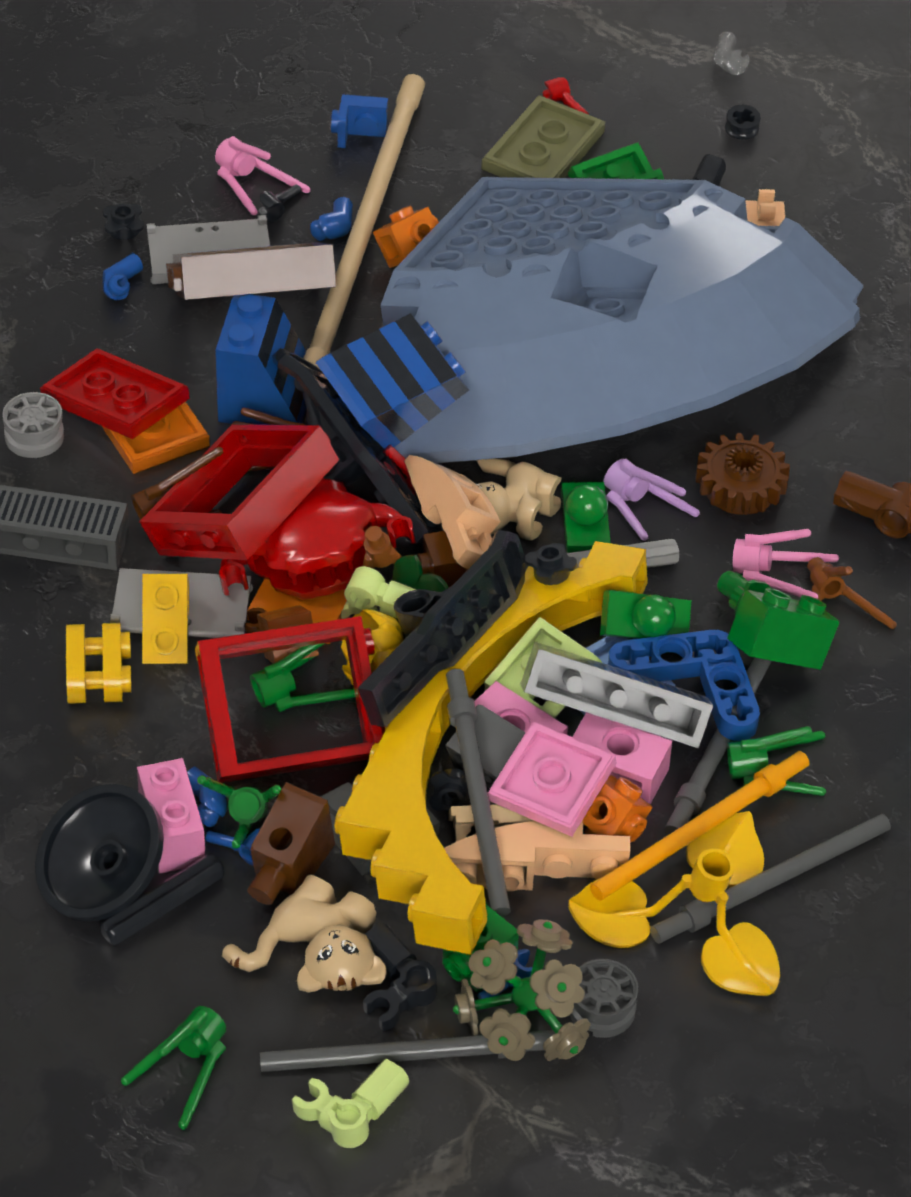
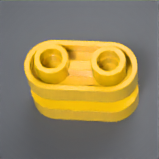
(113, 679)

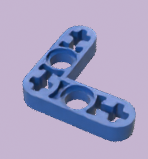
(706, 665)

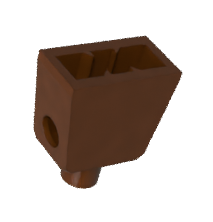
(290, 843)

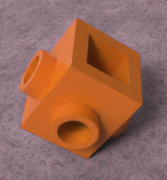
(404, 233)
(618, 810)

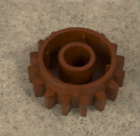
(742, 474)

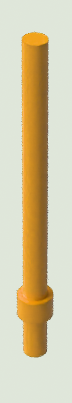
(765, 783)

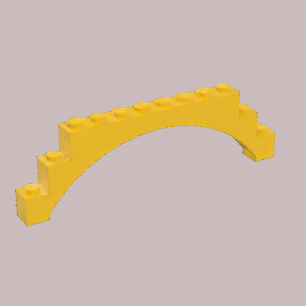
(388, 802)

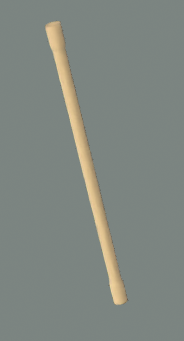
(406, 103)

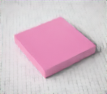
(552, 778)

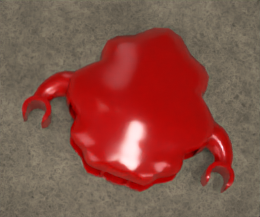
(318, 543)

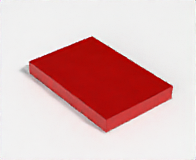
(116, 393)

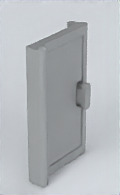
(201, 237)
(209, 609)

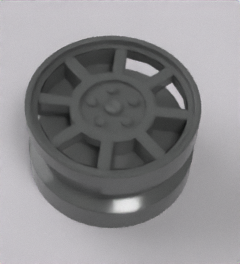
(608, 998)

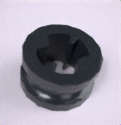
(736, 116)

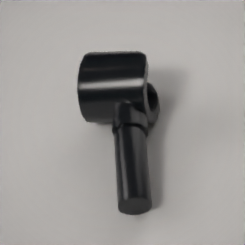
(273, 204)

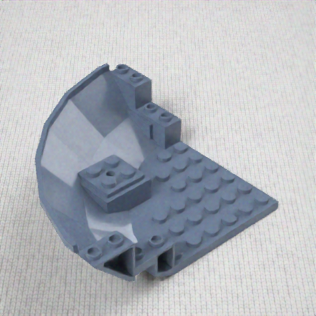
(608, 308)

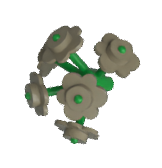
(549, 988)

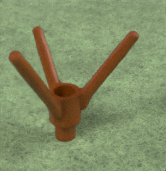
(378, 549)
(829, 585)

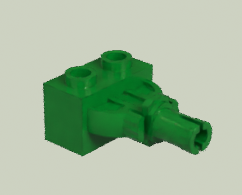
(776, 626)

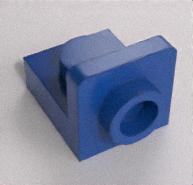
(360, 117)

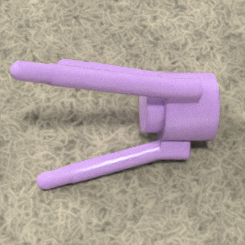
(632, 483)

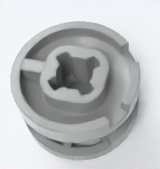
(35, 427)

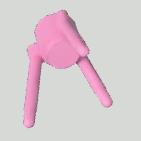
(240, 159)
(753, 557)

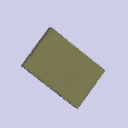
(543, 142)

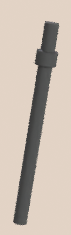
(463, 716)
(692, 794)
(699, 914)
(392, 1051)

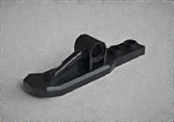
(353, 445)
(444, 626)

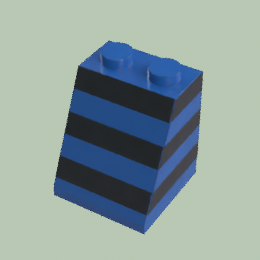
(245, 364)
(395, 379)

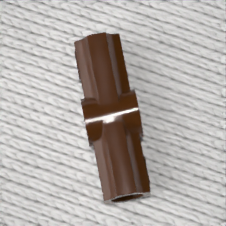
(884, 504)

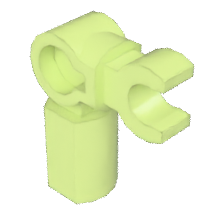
(369, 590)
(349, 1118)

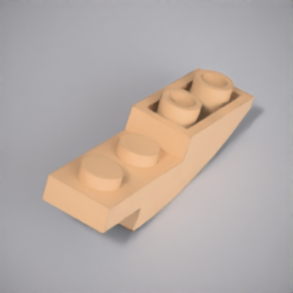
(457, 505)
(542, 851)

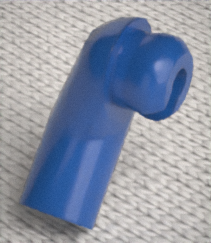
(334, 224)
(116, 277)
(212, 803)

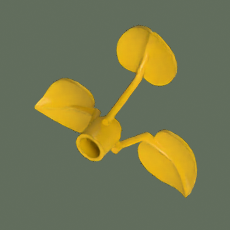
(721, 858)

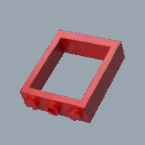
(182, 519)
(208, 655)

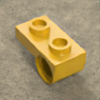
(165, 618)

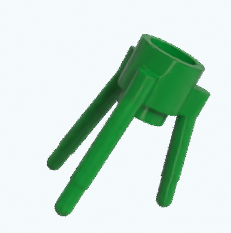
(276, 682)
(751, 755)
(245, 804)
(194, 1037)

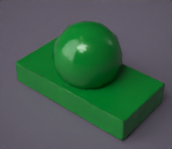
(584, 515)
(643, 615)

